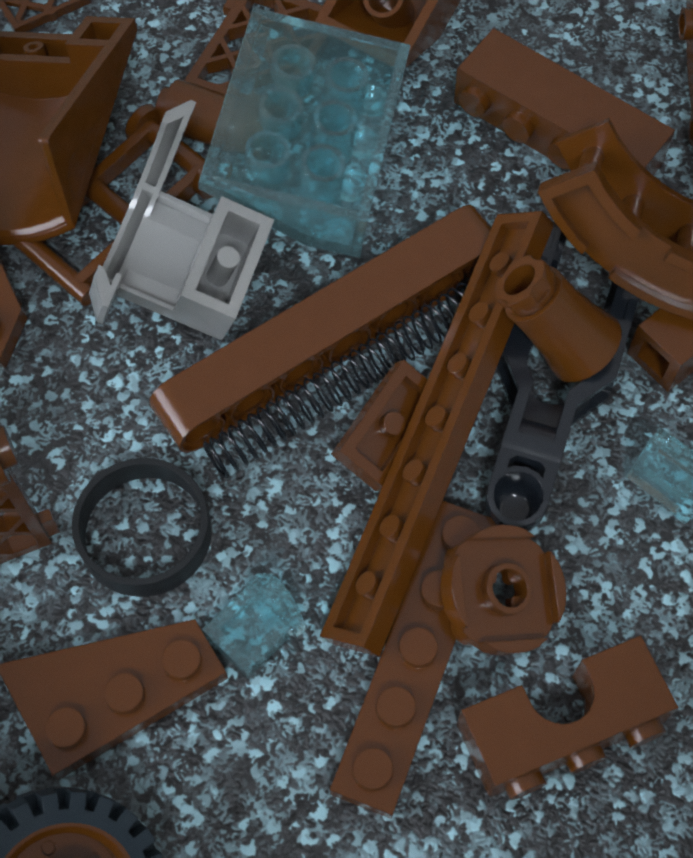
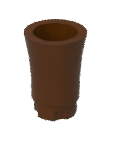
(558, 319)

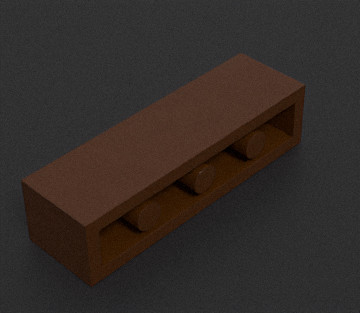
(543, 101)

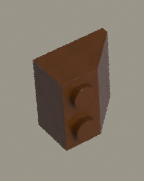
(403, 21)

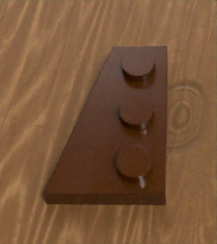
(109, 690)

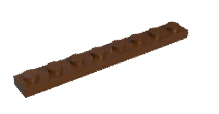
(432, 444)

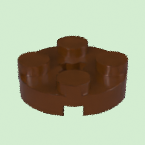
(469, 597)

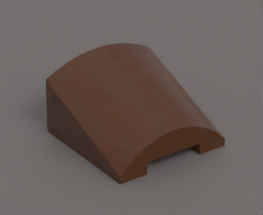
(53, 121)

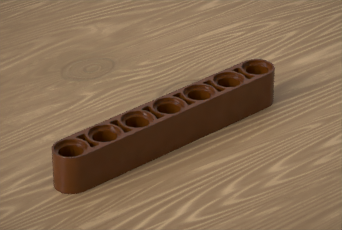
(319, 330)

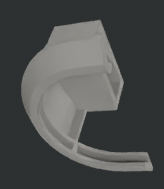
(176, 254)

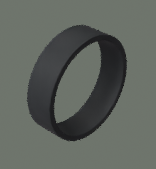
(120, 474)

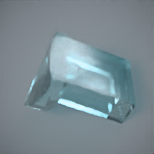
(666, 474)
(255, 623)

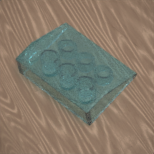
(307, 128)

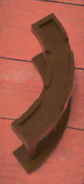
(624, 218)

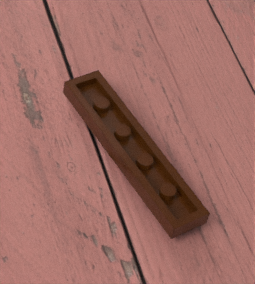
(406, 677)

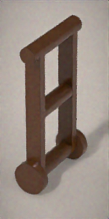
(140, 134)

